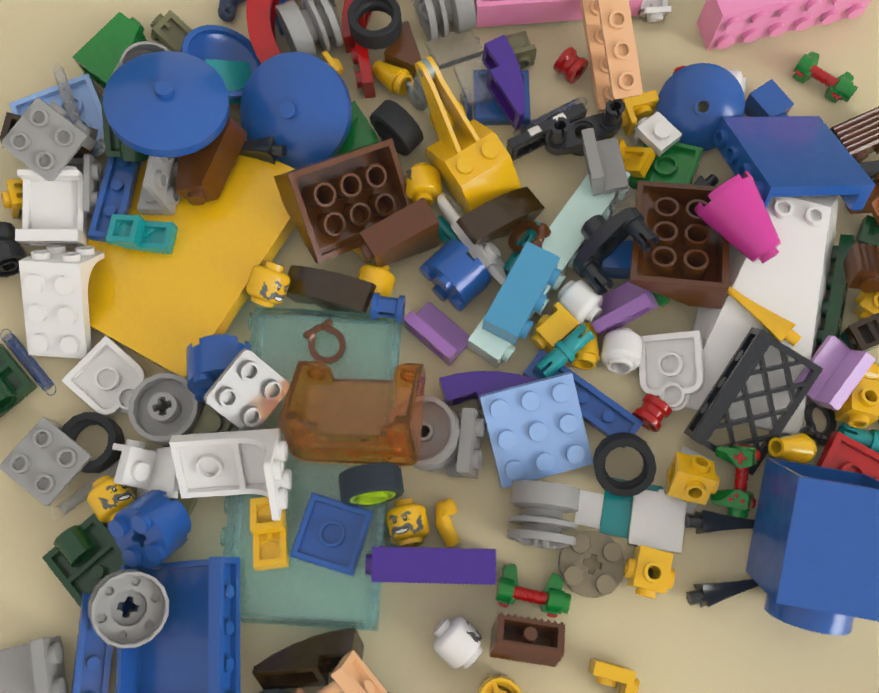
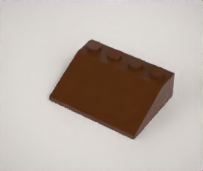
(343, 197)
(690, 256)

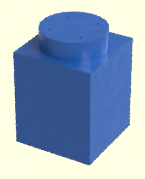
(817, 546)

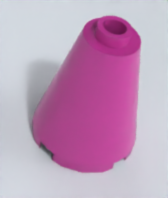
(741, 218)

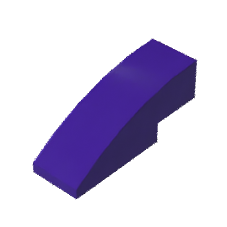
(505, 79)
(468, 385)

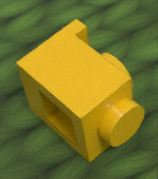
(553, 328)

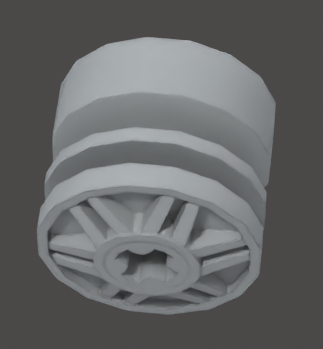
(436, 14)
(309, 25)
(543, 513)
(138, 624)

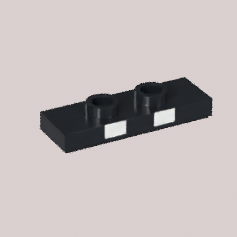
(534, 135)

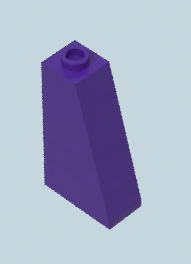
(431, 565)

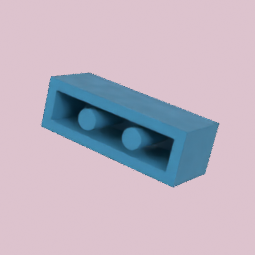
(522, 293)

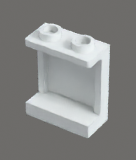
(52, 209)

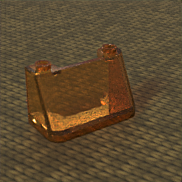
(354, 418)

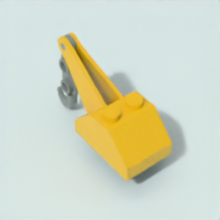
(470, 158)

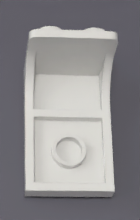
(57, 300)
(233, 465)

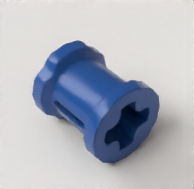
(387, 307)

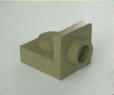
(170, 30)
(523, 50)

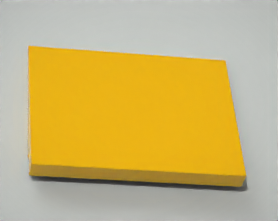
(171, 300)

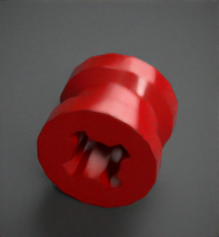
(571, 65)
(652, 412)

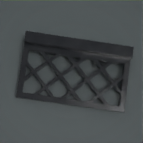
(734, 380)

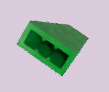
(104, 50)

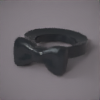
(810, 429)

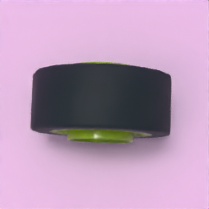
(370, 484)

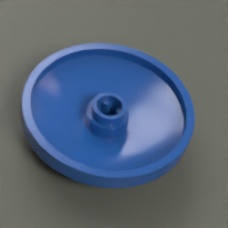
(166, 104)
(300, 105)

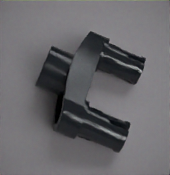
(563, 135)
(604, 238)

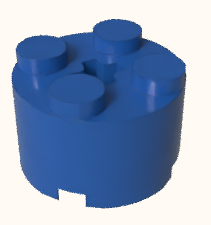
(455, 274)
(209, 360)
(150, 529)

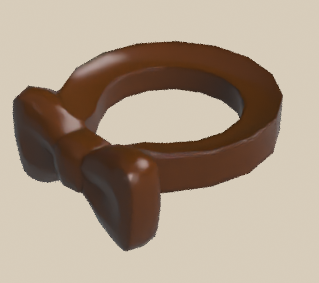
(542, 232)
(311, 336)

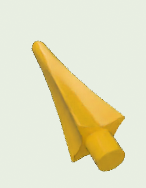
(776, 325)

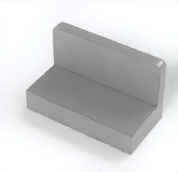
(603, 163)

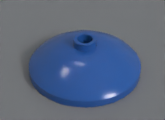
(220, 44)
(700, 83)

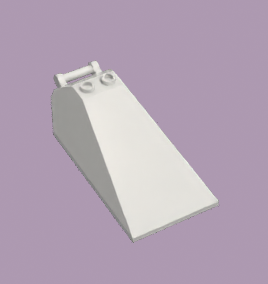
(786, 285)

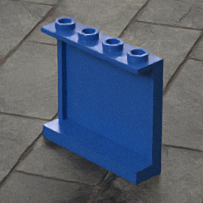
(792, 158)
(200, 636)

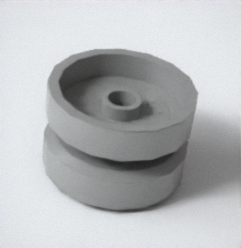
(164, 408)
(441, 445)

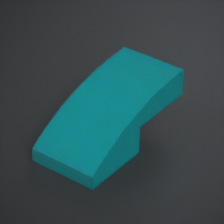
(141, 235)

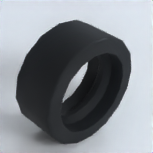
(378, 38)
(395, 122)
(115, 435)
(625, 488)

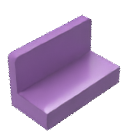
(623, 306)
(437, 332)

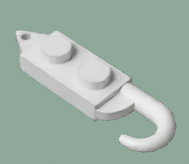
(485, 251)

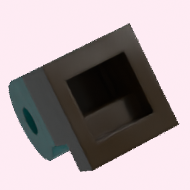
(862, 334)

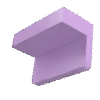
(840, 373)

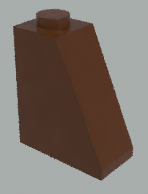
(205, 172)
(401, 235)

